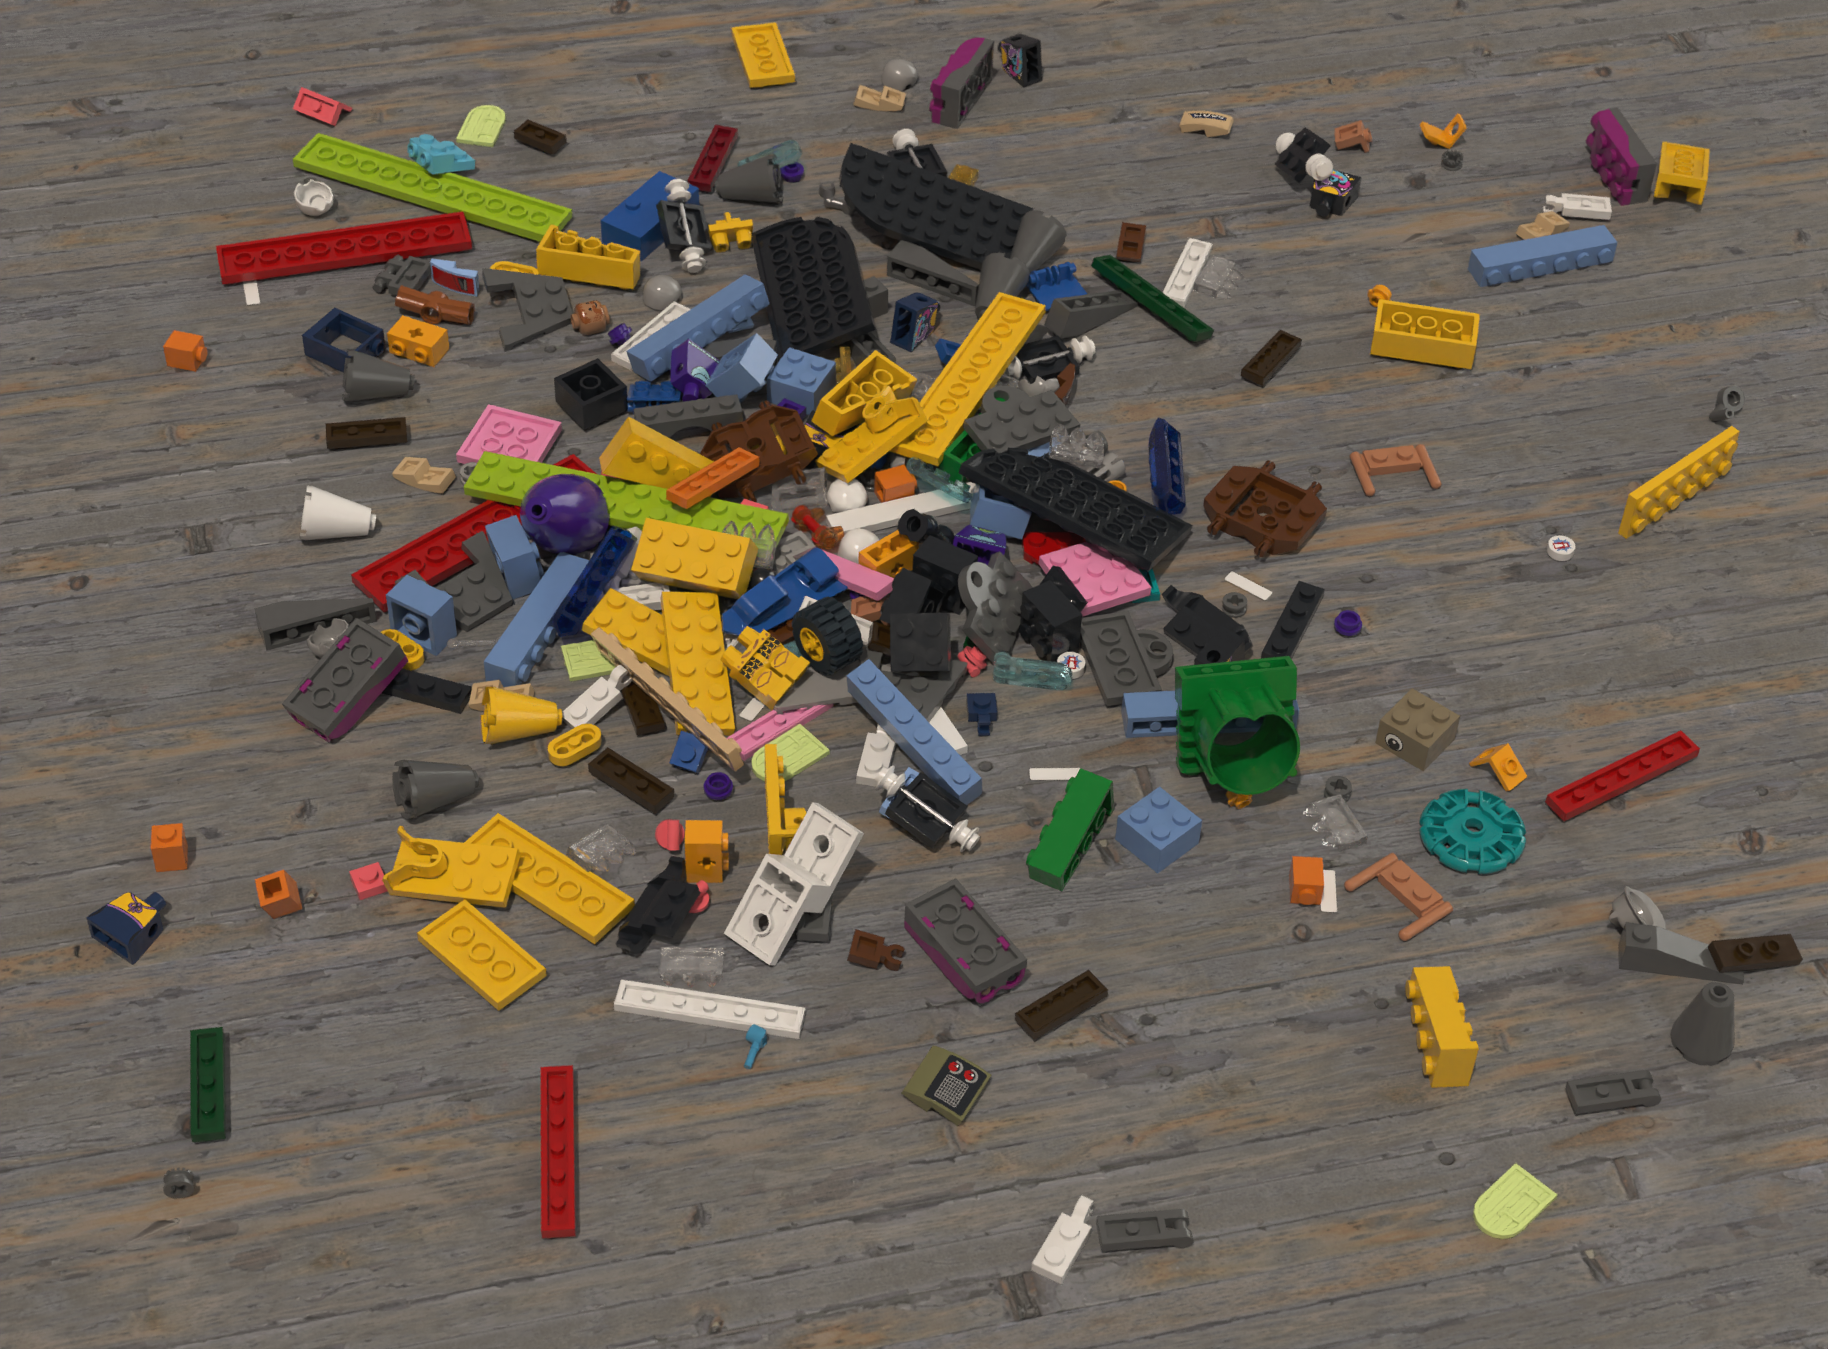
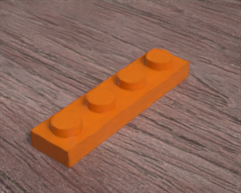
(712, 478)

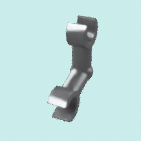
(832, 202)

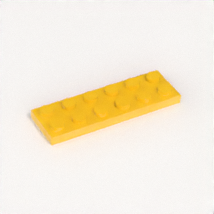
(1678, 482)
(694, 655)
(557, 882)

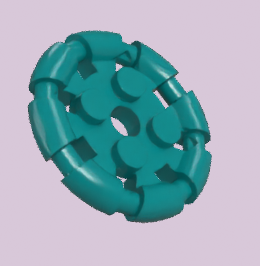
(1467, 845)

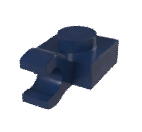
(983, 709)

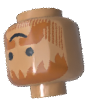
(590, 318)

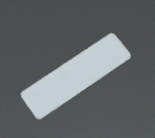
(251, 292)
(1248, 585)
(752, 709)
(1052, 773)
(1329, 901)

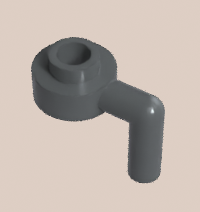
(1724, 409)

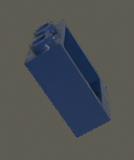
(338, 322)

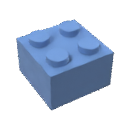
(743, 369)
(801, 379)
(997, 513)
(515, 556)
(422, 613)
(1158, 829)

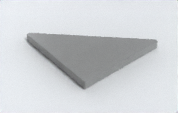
(818, 689)

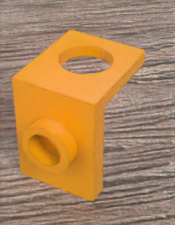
(1444, 137)
(1503, 764)

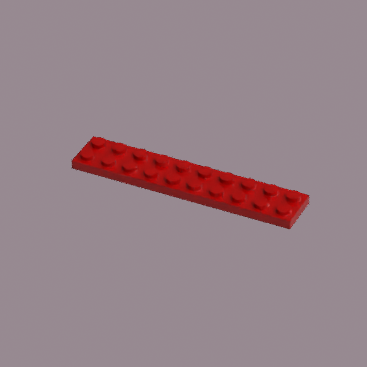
(343, 247)
(439, 551)

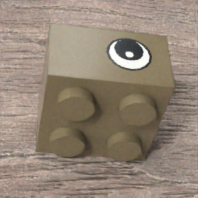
(1417, 729)

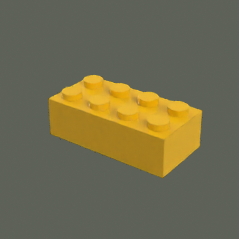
(1425, 334)
(694, 558)

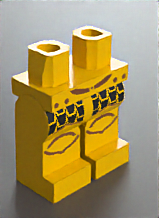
(764, 667)

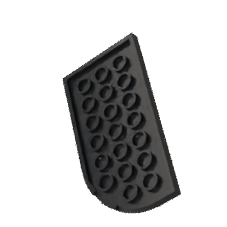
(928, 207)
(811, 285)
(1079, 504)

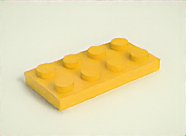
(763, 55)
(634, 627)
(481, 954)

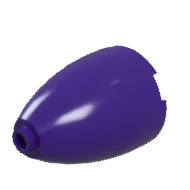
(565, 514)

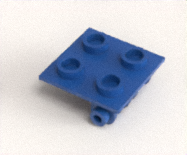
(1054, 283)
(643, 392)

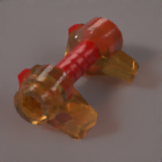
(822, 536)

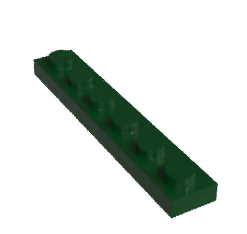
(1151, 297)

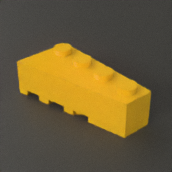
(587, 259)
(845, 402)
(649, 457)
(1441, 1027)

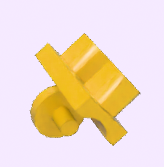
(730, 230)

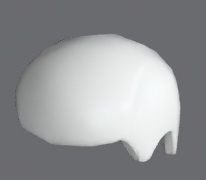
(313, 198)
(846, 496)
(854, 542)

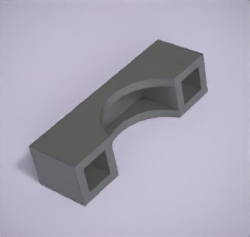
(702, 412)

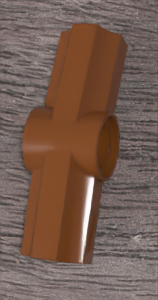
(435, 306)

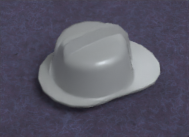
(1637, 908)

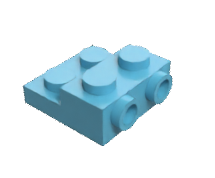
(438, 156)

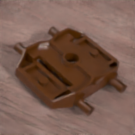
(772, 461)
(1290, 509)

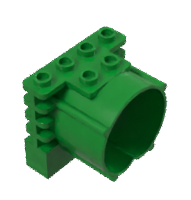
(1224, 691)

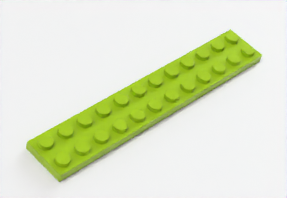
(440, 191)
(628, 502)

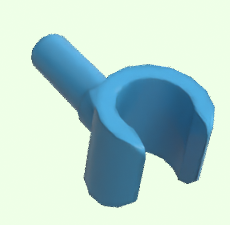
(758, 1038)

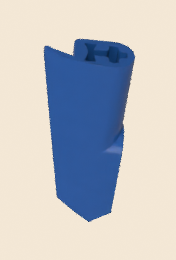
(782, 595)

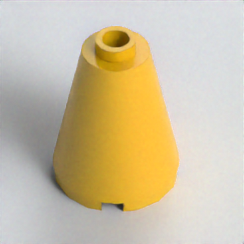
(516, 716)

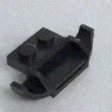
(1197, 621)
(659, 908)

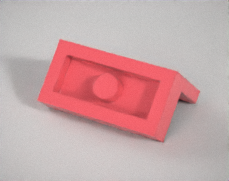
(319, 106)

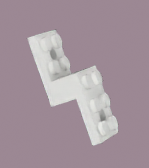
(793, 883)

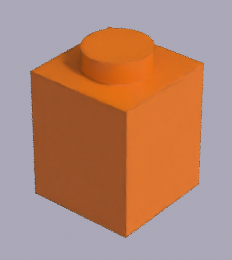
(185, 351)
(894, 483)
(169, 847)
(1306, 880)
(278, 894)

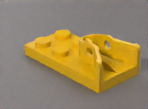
(1682, 169)
(875, 437)
(781, 821)
(452, 871)

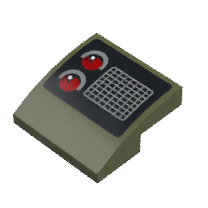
(946, 1084)

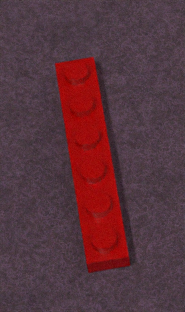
(1622, 775)
(557, 1152)

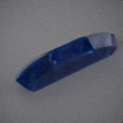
(1166, 468)
(593, 581)

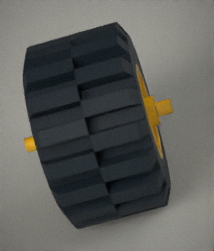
(827, 635)

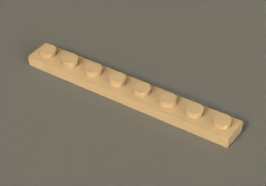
(674, 704)

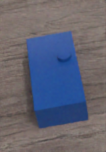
(636, 219)

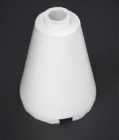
(334, 516)

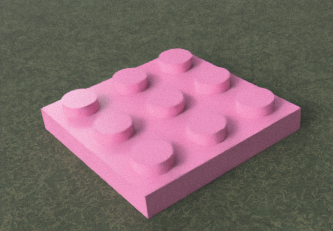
(509, 434)
(1098, 576)

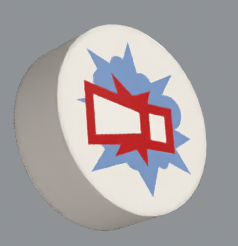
(1561, 548)
(1074, 661)

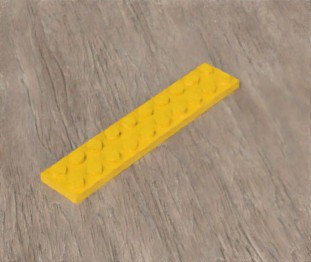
(970, 374)

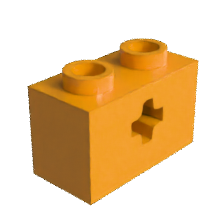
(418, 341)
(889, 554)
(705, 851)

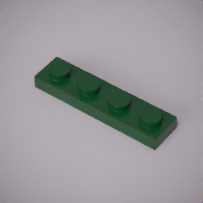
(207, 1084)

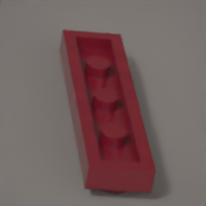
(713, 157)

